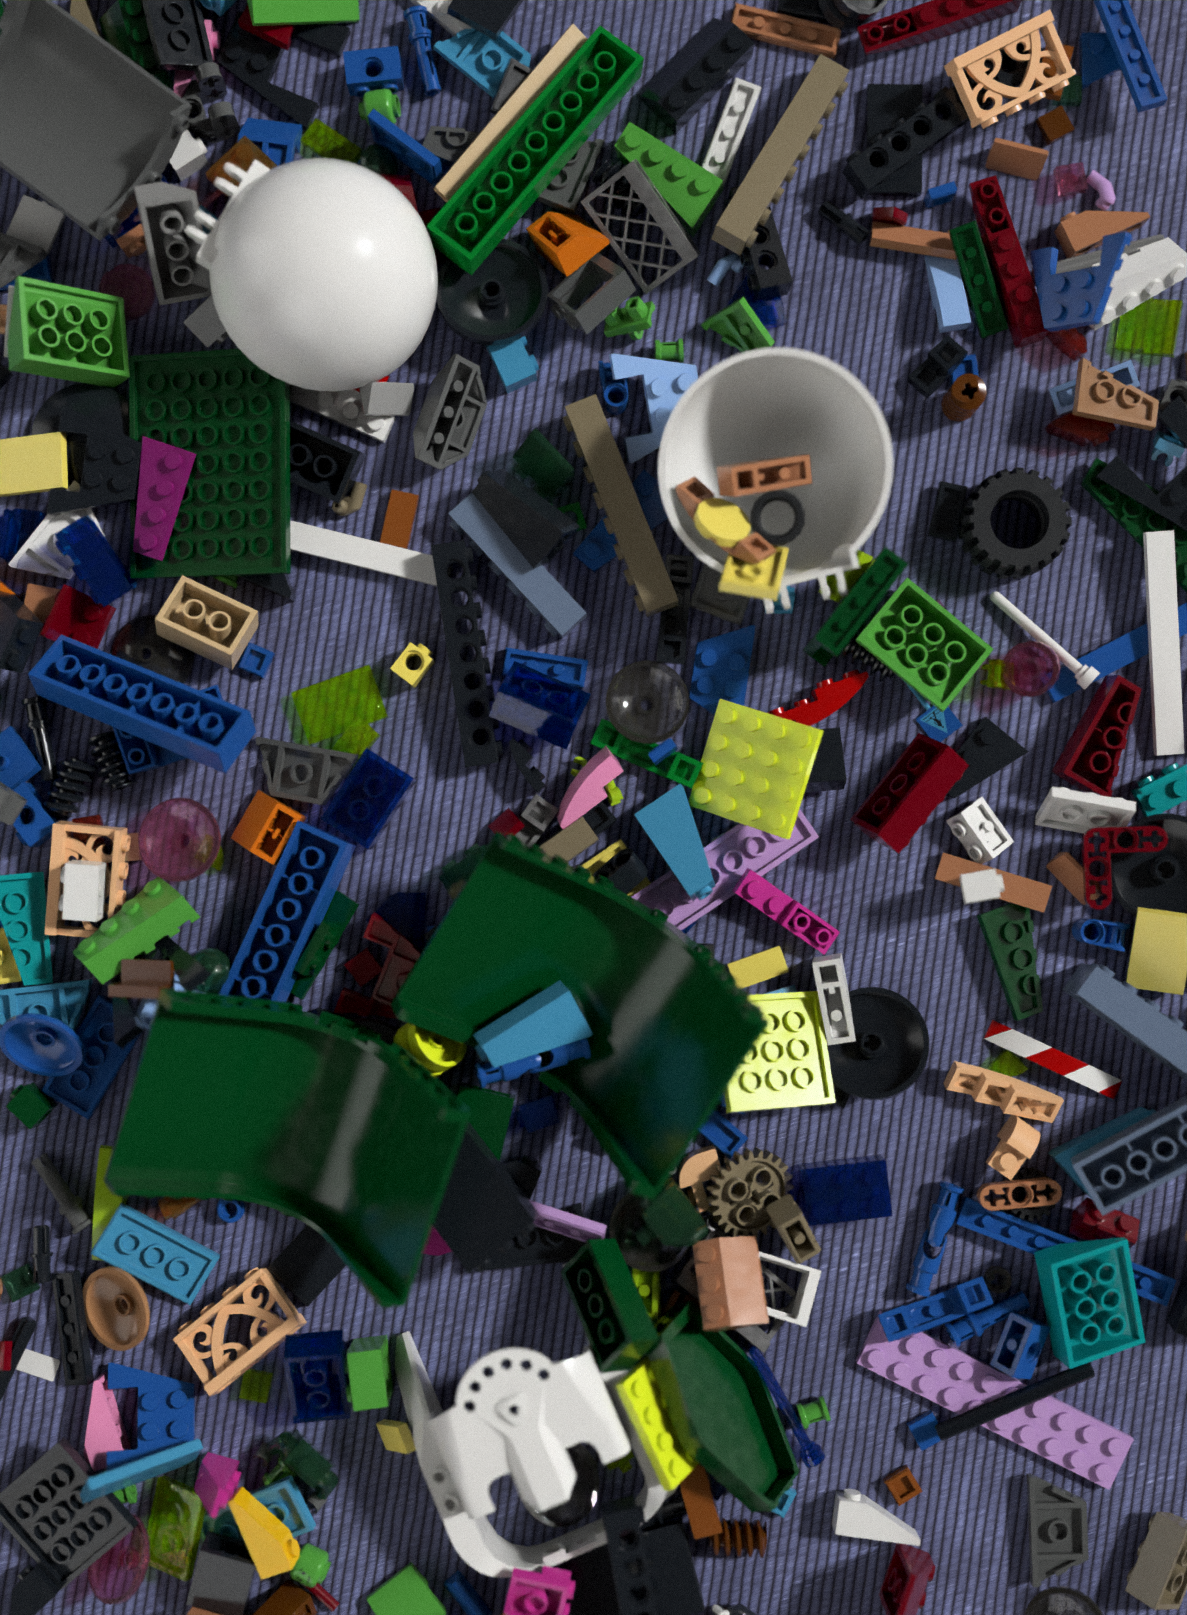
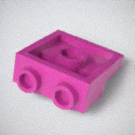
(539, 1592)

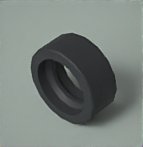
(777, 495)

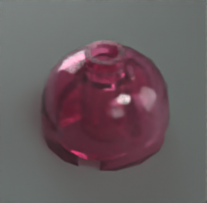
(1031, 668)

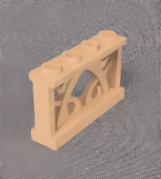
(974, 65)
(62, 848)
(277, 1329)

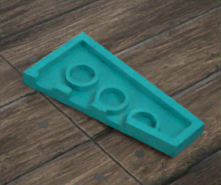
(24, 924)

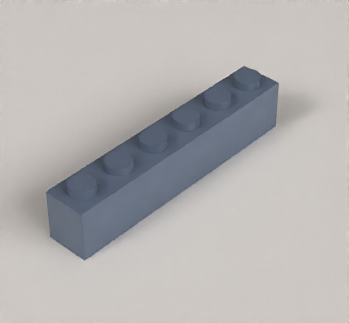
(536, 585)

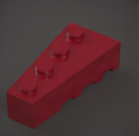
(1099, 738)

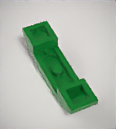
(675, 767)

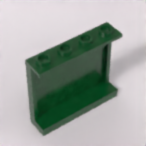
(855, 606)

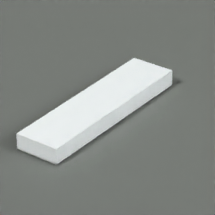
(731, 128)

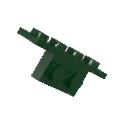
(322, 943)

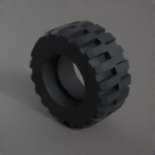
(1042, 501)

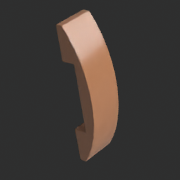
(750, 549)

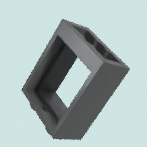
(581, 283)

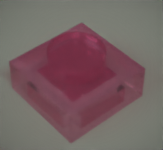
(1070, 179)

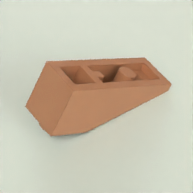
(1086, 230)
(763, 475)

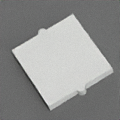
(36, 223)

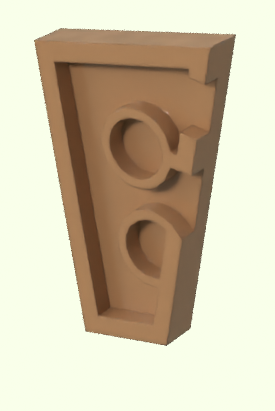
(1108, 400)

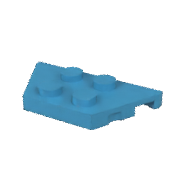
(481, 56)
(58, 1000)

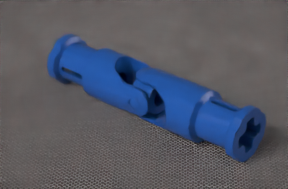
(510, 1071)
(941, 1219)

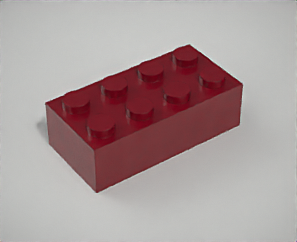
(909, 792)

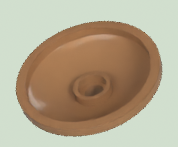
(116, 1308)

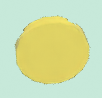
(721, 521)

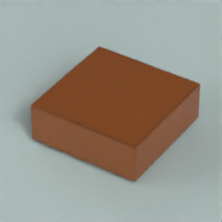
(902, 1485)

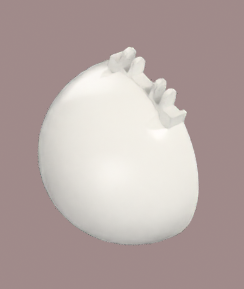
(319, 271)
(779, 407)

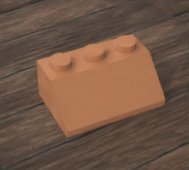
(730, 1283)

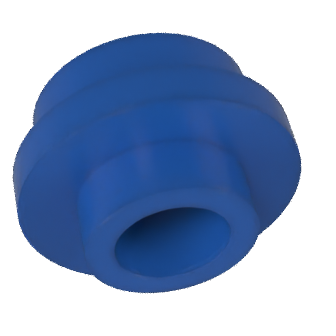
(227, 1216)

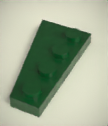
(1011, 946)

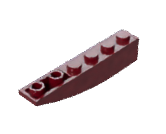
(930, 22)
(1007, 263)

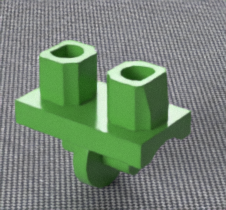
(630, 320)

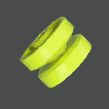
(430, 1049)

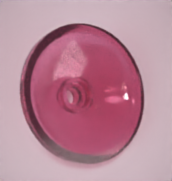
(163, 836)
(122, 1568)

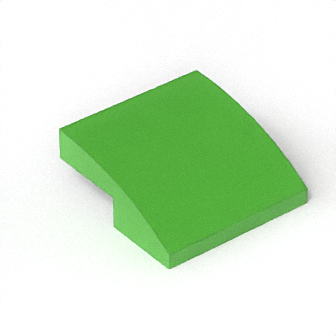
(405, 1595)

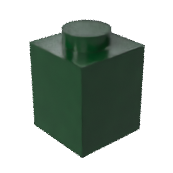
(30, 1105)

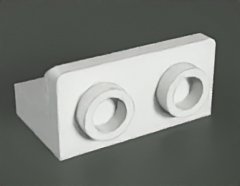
(980, 831)

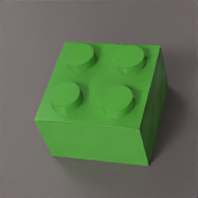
(369, 1373)

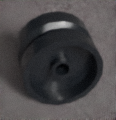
(850, 14)

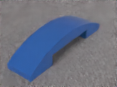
(935, 1310)

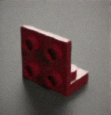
(77, 618)

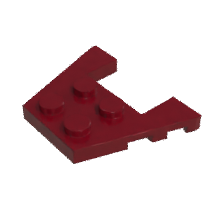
(396, 968)

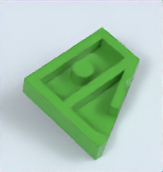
(739, 327)

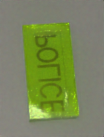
(329, 143)

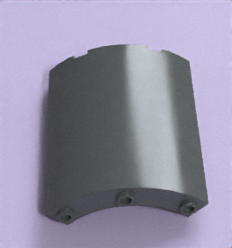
(80, 116)

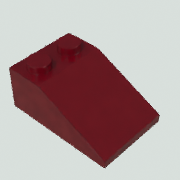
(906, 1580)

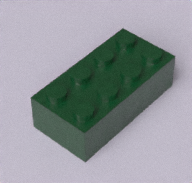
(609, 1305)

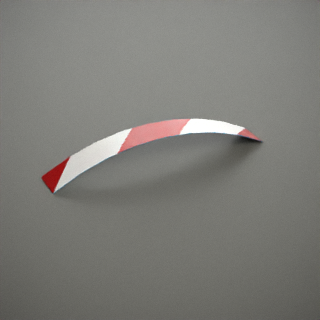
(1053, 1059)

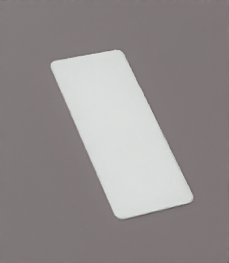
(38, 1365)

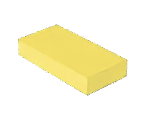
(758, 967)
(396, 1436)

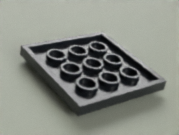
(51, 1522)

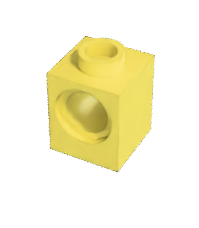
(413, 677)

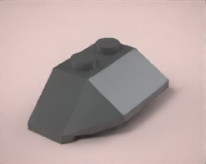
(450, 414)

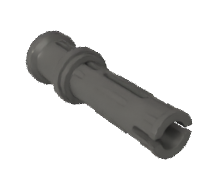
(69, 1204)

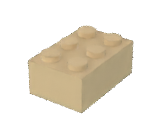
(206, 622)

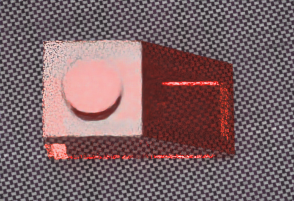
(1081, 430)

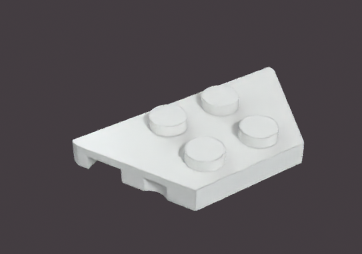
(40, 552)

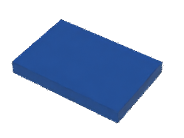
(405, 148)

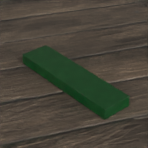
(978, 279)

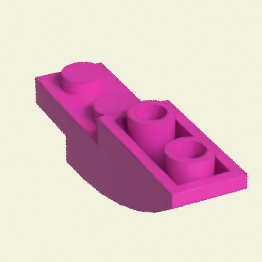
(785, 911)

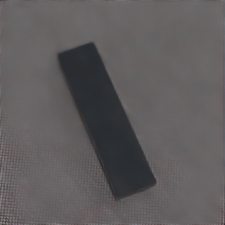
(72, 1327)

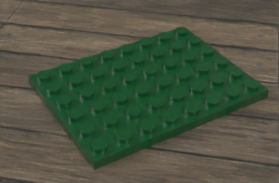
(239, 485)

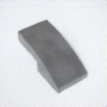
(536, 820)

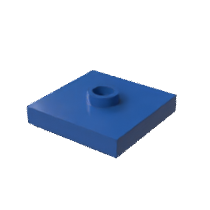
(16, 760)

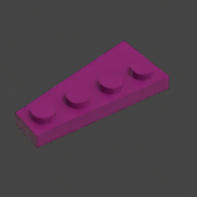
(160, 493)

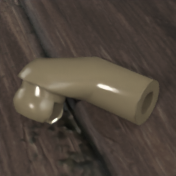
(351, 503)

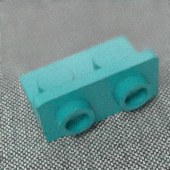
(1163, 791)

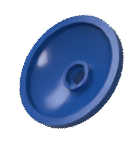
(41, 1044)

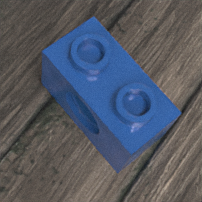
(362, 62)
(40, 828)
(1020, 1345)

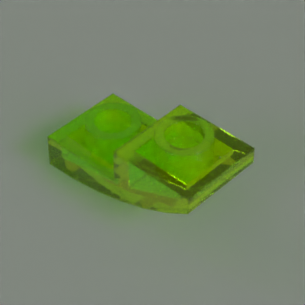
(356, 739)

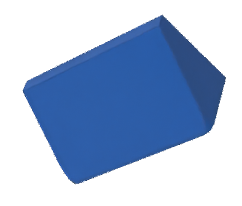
(466, 1595)

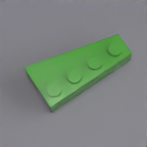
(681, 182)
(135, 929)

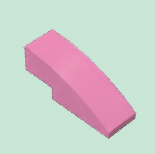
(588, 787)

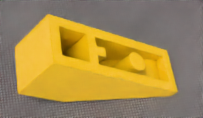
(264, 1534)

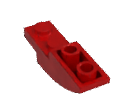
(827, 699)

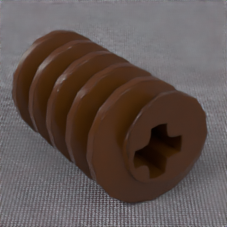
(964, 397)
(740, 1538)

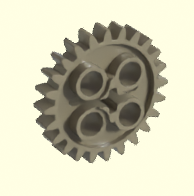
(749, 1191)

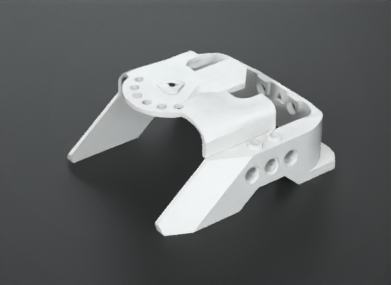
(470, 1449)

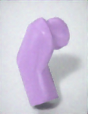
(1104, 188)

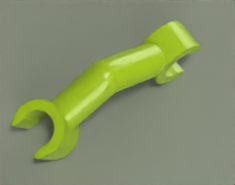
(613, 792)

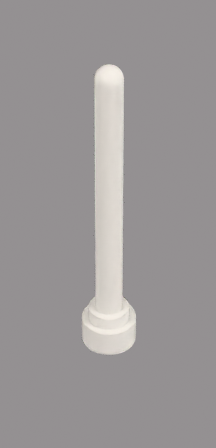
(1083, 673)

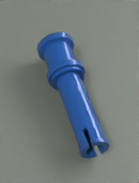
(420, 37)
(974, 1324)

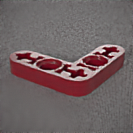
(1109, 846)

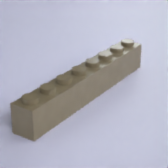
(780, 154)
(621, 506)

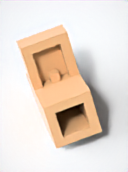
(1016, 1144)
(696, 1169)

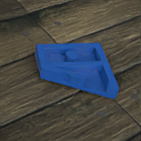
(1096, 58)

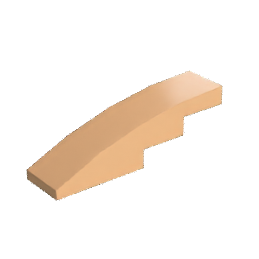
(1000, 1090)

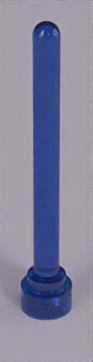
(810, 1451)

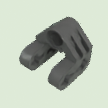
(206, 89)

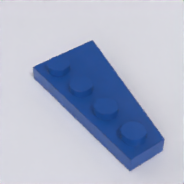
(598, 546)

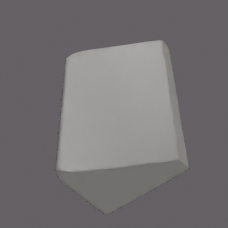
(387, 398)

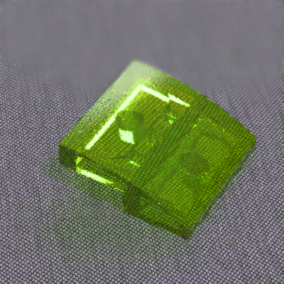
(1150, 328)

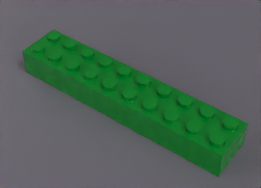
(535, 150)

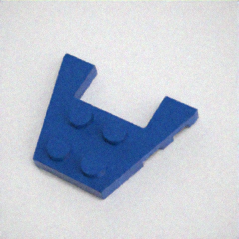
(1078, 295)
(164, 1412)

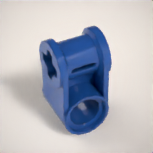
(612, 387)
(1105, 933)

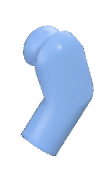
(722, 266)

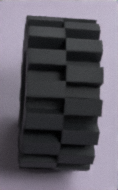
(1030, 1212)

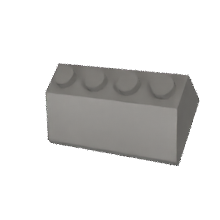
(171, 253)

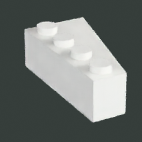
(1144, 276)

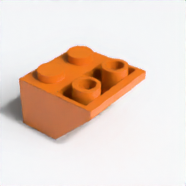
(566, 240)
(266, 827)

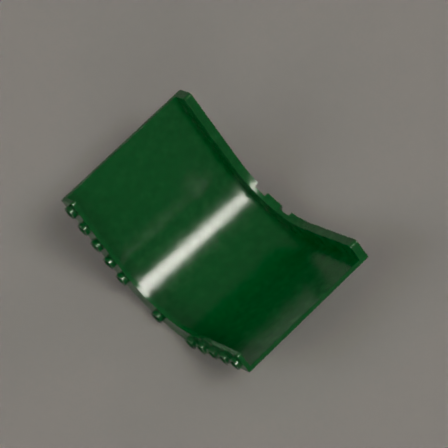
(658, 1004)
(296, 1119)

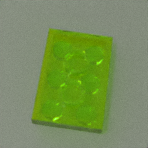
(335, 703)
(175, 1528)

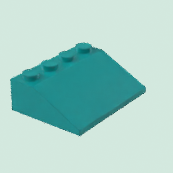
(1089, 1299)

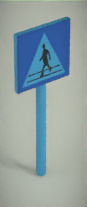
(935, 723)

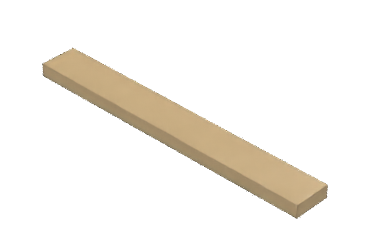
(511, 111)

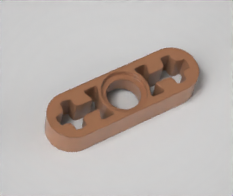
(999, 1202)

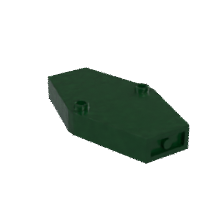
(722, 1409)

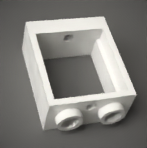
(805, 1292)

